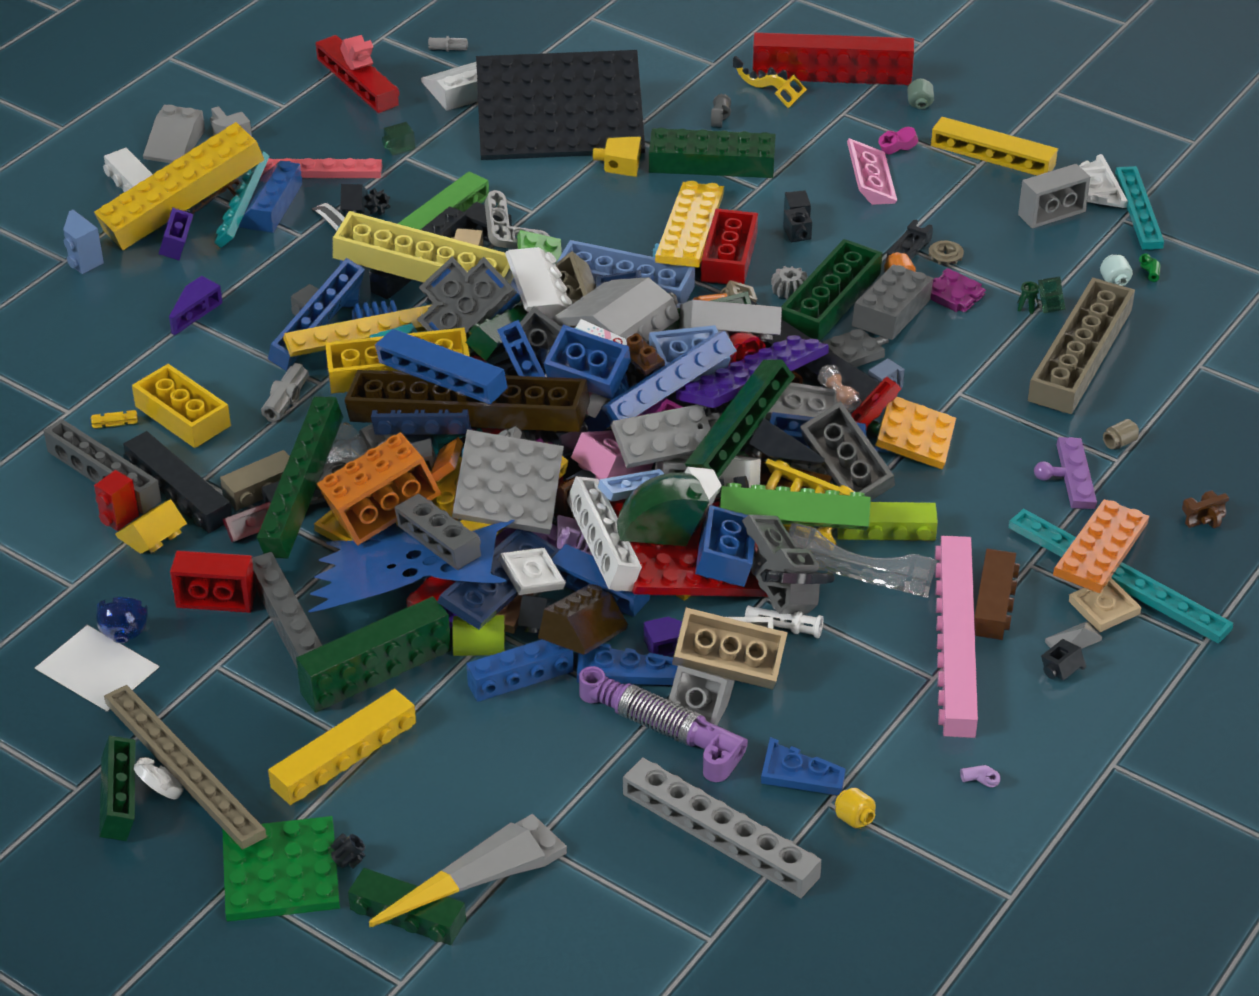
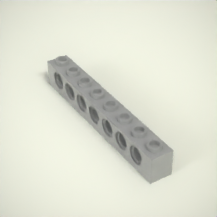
(722, 827)

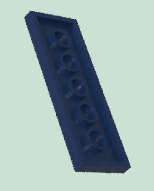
(482, 601)

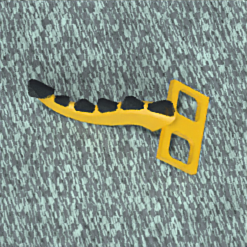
(778, 80)

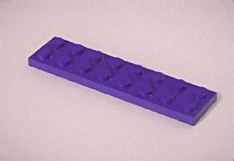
(726, 382)

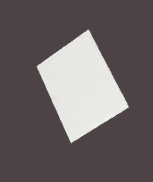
(95, 666)

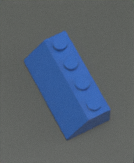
(272, 197)

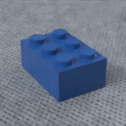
(588, 357)
(725, 547)

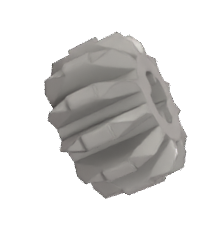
(787, 281)

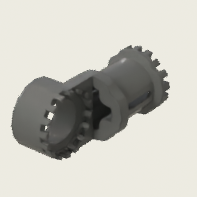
(720, 110)

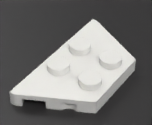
(1103, 185)

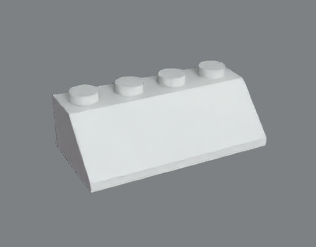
(538, 280)

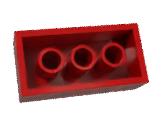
(729, 246)

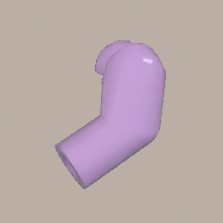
(983, 774)

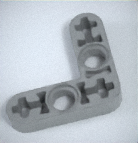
(506, 232)

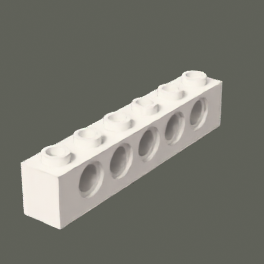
(599, 527)

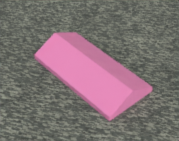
(872, 173)

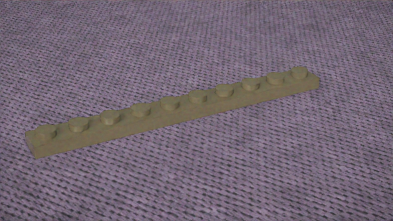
(185, 767)

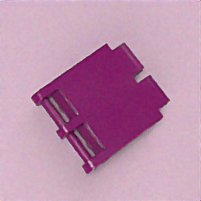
(956, 291)

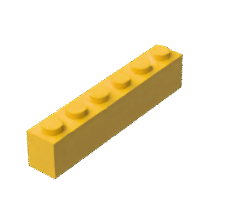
(993, 147)
(342, 746)

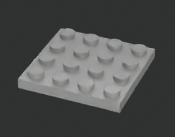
(508, 481)

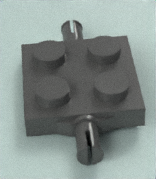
(857, 347)

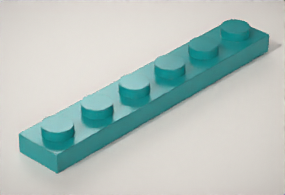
(240, 203)
(1139, 208)

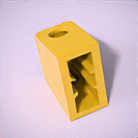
(620, 155)

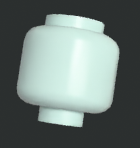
(1116, 270)

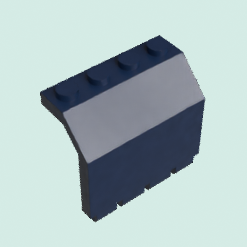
(421, 423)

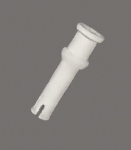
(797, 619)

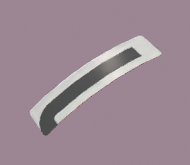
(330, 214)

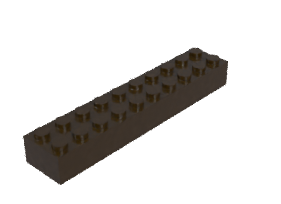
(526, 403)

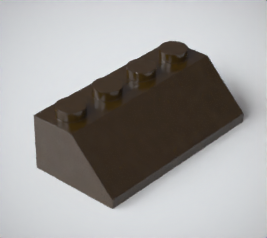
(582, 620)

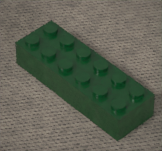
(712, 153)
(832, 289)
(373, 654)

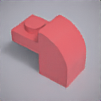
(357, 52)

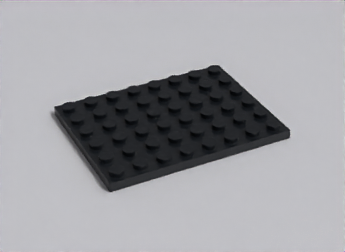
(557, 103)

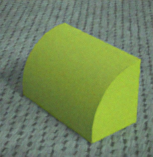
(475, 642)

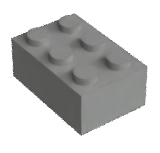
(1054, 195)

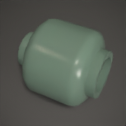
(920, 93)

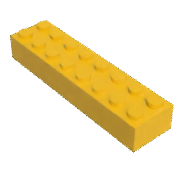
(179, 185)

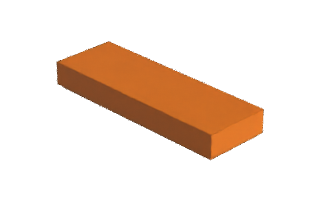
(447, 459)

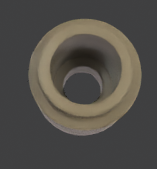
(1121, 434)

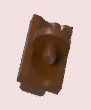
(643, 356)
(1209, 510)

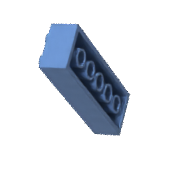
(607, 261)

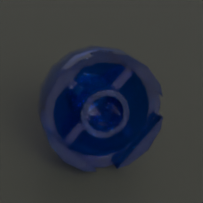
(121, 619)

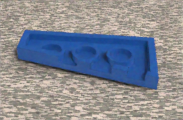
(629, 666)

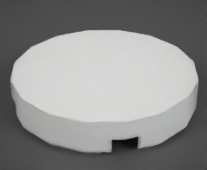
(158, 778)

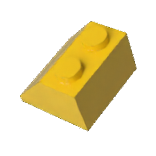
(152, 528)

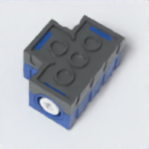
(465, 297)

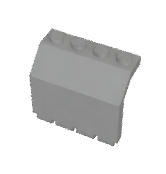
(624, 308)

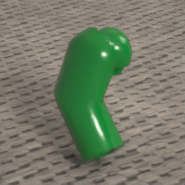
(1150, 265)

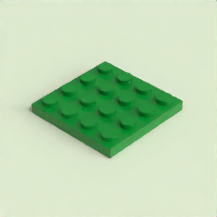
(283, 872)

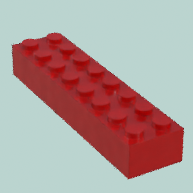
(836, 57)

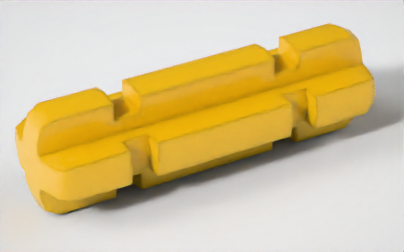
(114, 419)

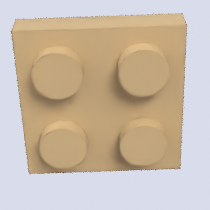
(1105, 608)

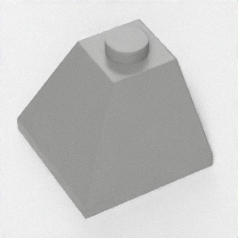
(701, 692)

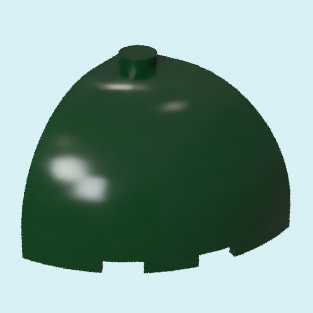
(663, 510)

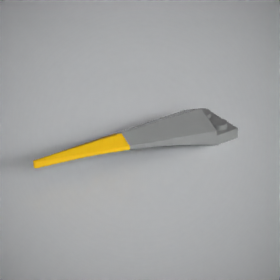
(505, 853)

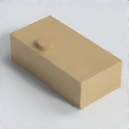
(730, 648)

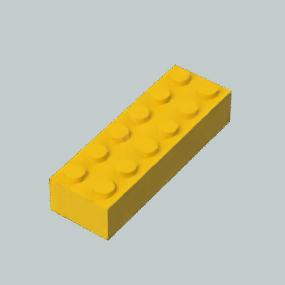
(360, 354)

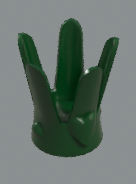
(1028, 290)

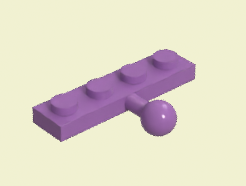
(1074, 470)

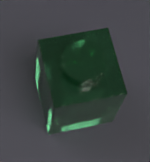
(399, 138)
(1051, 294)

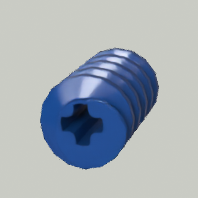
(358, 313)

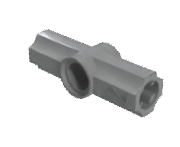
(284, 392)

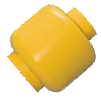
(854, 807)

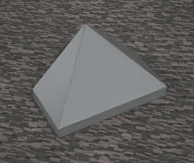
(1080, 635)

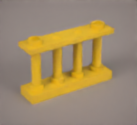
(782, 469)

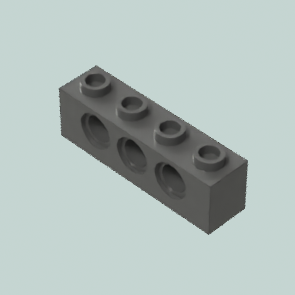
(438, 531)

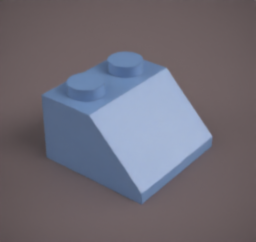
(82, 243)

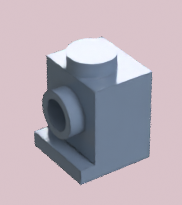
(889, 369)

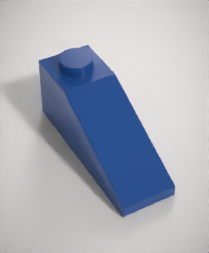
(520, 350)

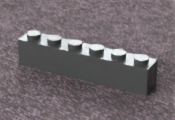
(283, 607)

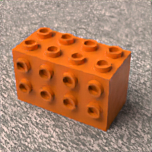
(371, 486)

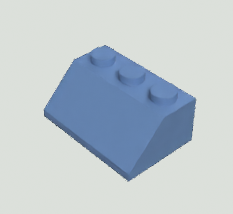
(674, 343)

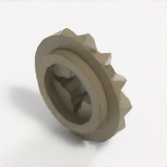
(953, 250)

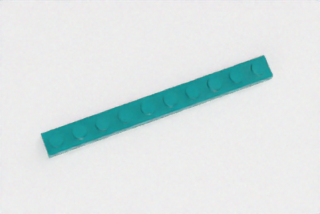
(1130, 580)

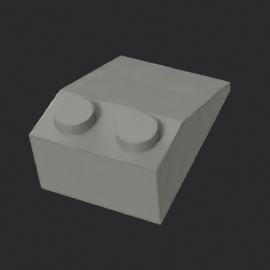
(174, 133)

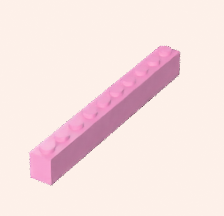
(956, 637)

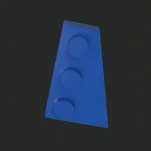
(794, 770)

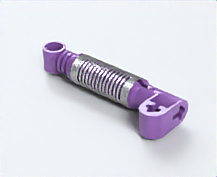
(689, 728)

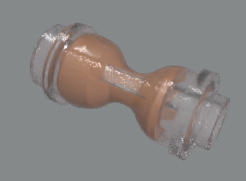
(832, 379)

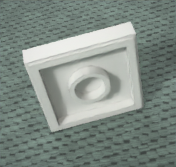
(531, 571)

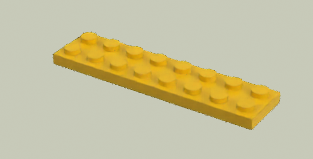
(689, 224)

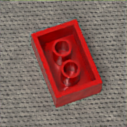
(213, 581)

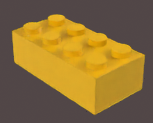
(181, 405)

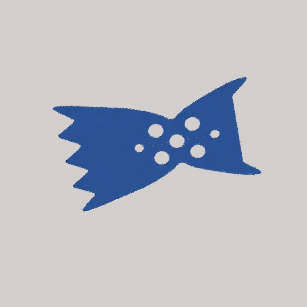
(364, 573)

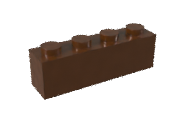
(995, 593)

